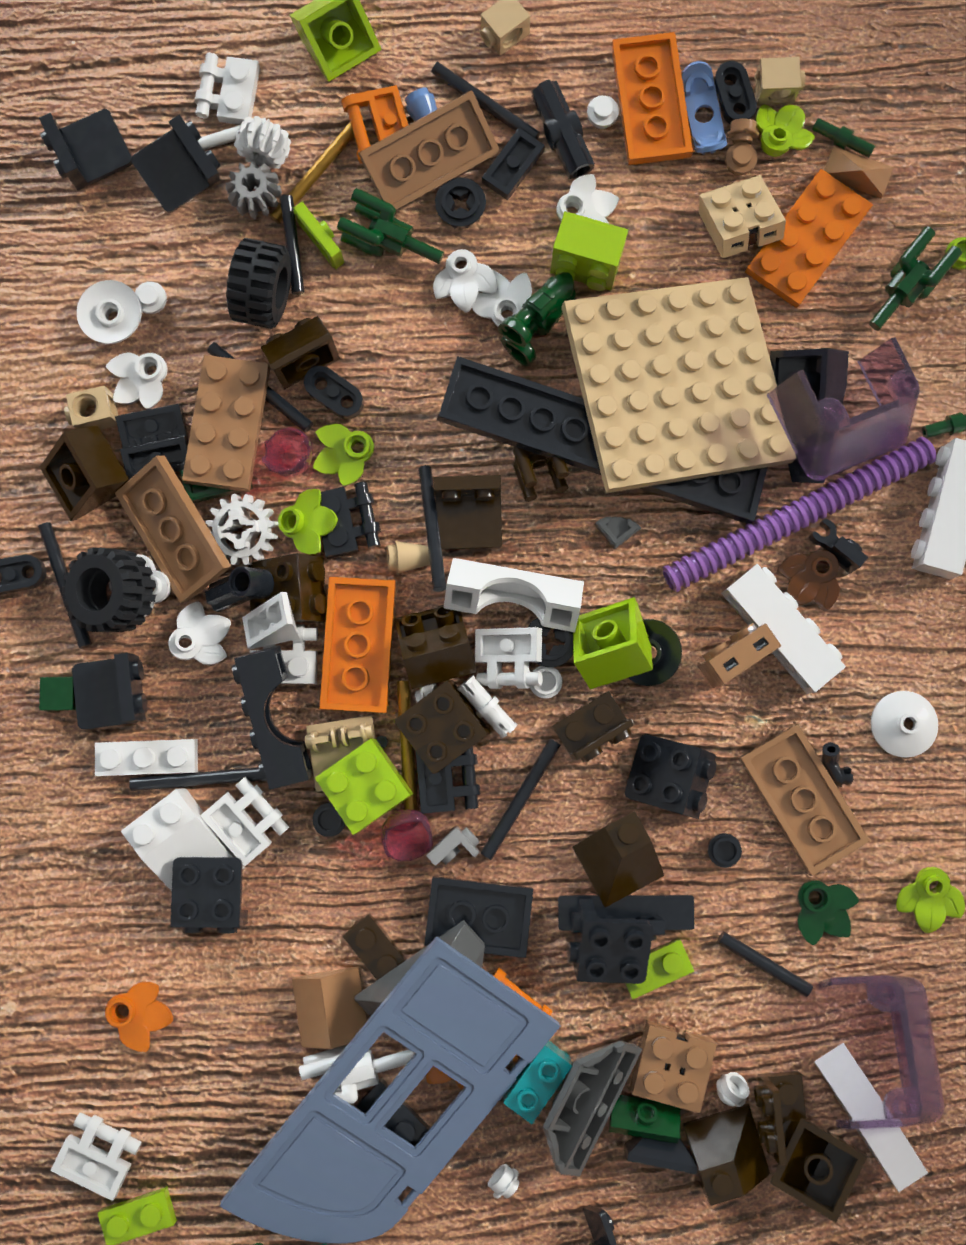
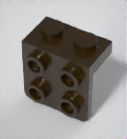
(303, 581)

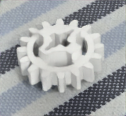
(237, 518)

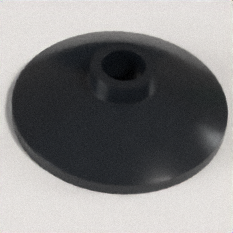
(668, 654)

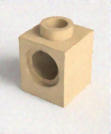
(504, 25)
(778, 80)
(105, 408)

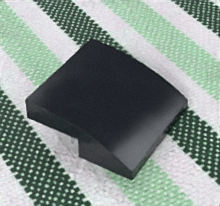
(153, 434)

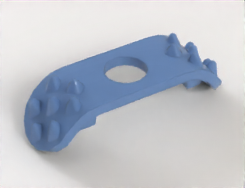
(701, 92)

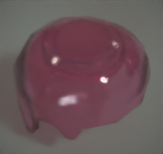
(288, 452)
(406, 835)

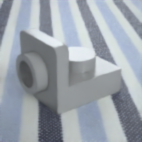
(447, 847)

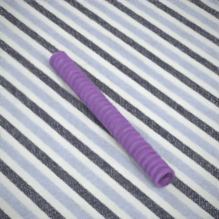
(800, 513)

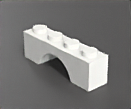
(549, 597)

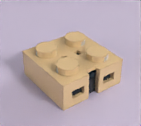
(741, 216)

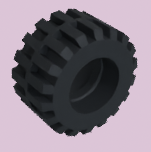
(258, 283)
(88, 584)

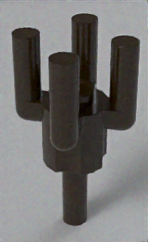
(527, 461)

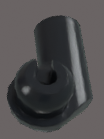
(830, 760)

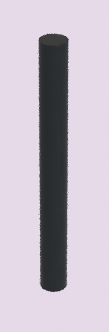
(483, 100)
(271, 396)
(432, 528)
(59, 569)
(194, 779)
(520, 799)

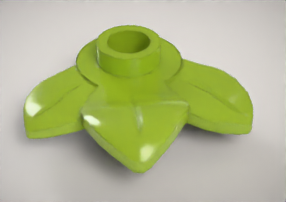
(782, 129)
(338, 452)
(310, 520)
(931, 905)

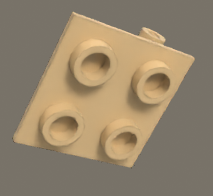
(335, 740)

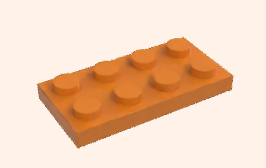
(651, 98)
(812, 238)
(357, 645)

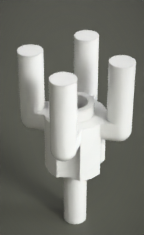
(363, 1074)

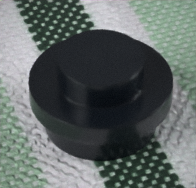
(327, 820)
(724, 850)

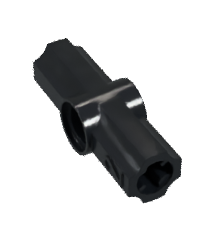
(562, 129)

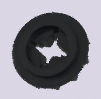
(460, 189)
(558, 654)

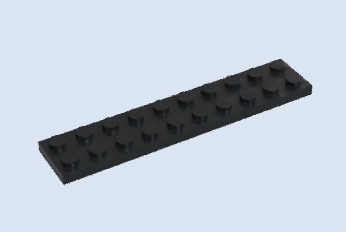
(548, 419)

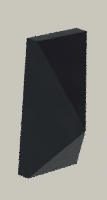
(660, 1154)

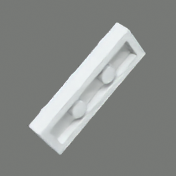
(146, 757)

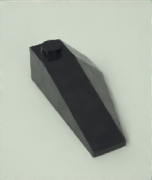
(827, 375)

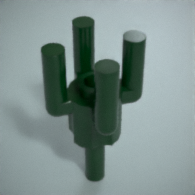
(384, 230)
(913, 277)

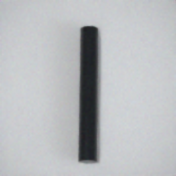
(292, 243)
(765, 964)

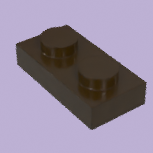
(374, 947)

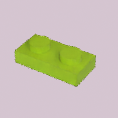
(664, 966)
(137, 1217)

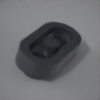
(734, 96)
(335, 392)
(14, 573)

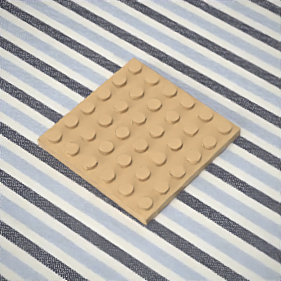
(676, 383)

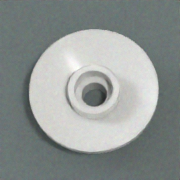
(102, 300)
(889, 729)

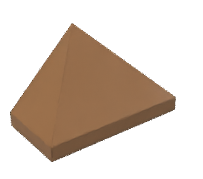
(858, 171)

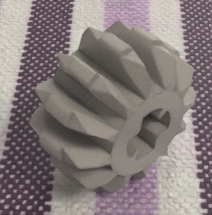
(265, 187)

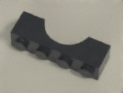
(283, 758)

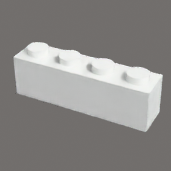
(943, 523)
(802, 649)

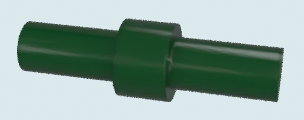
(843, 137)
(952, 424)

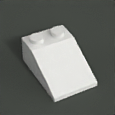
(173, 831)

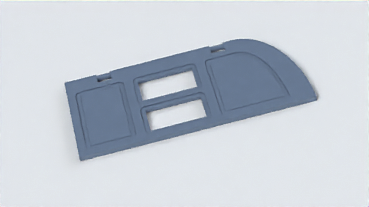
(341, 1171)

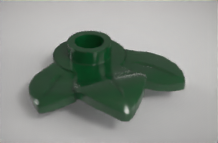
(827, 913)

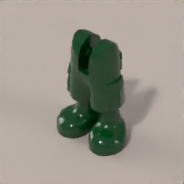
(538, 315)

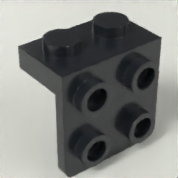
(86, 148)
(177, 165)
(109, 692)
(670, 775)
(207, 894)
(608, 948)

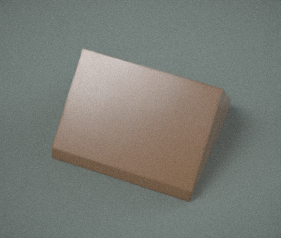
(328, 1007)

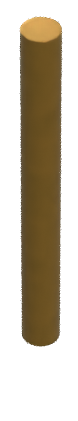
(317, 169)
(407, 750)

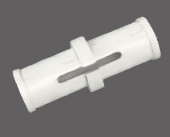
(487, 707)

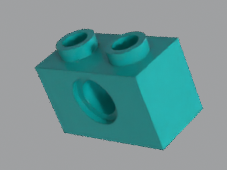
(538, 1082)

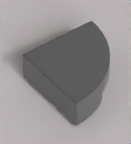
(617, 529)

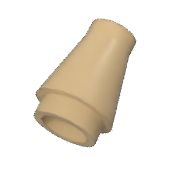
(406, 556)

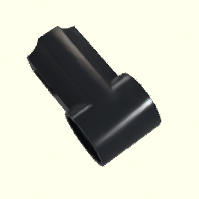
(239, 587)

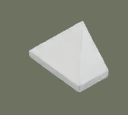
(270, 623)

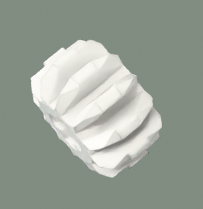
(262, 142)

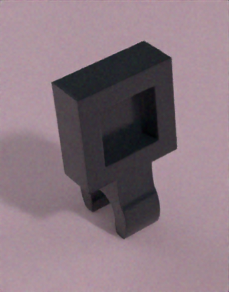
(846, 550)

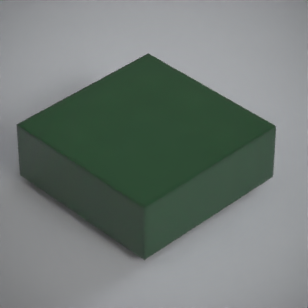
(56, 694)

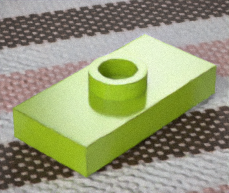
(319, 234)

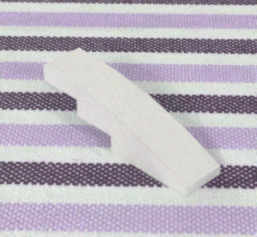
(862, 1101)

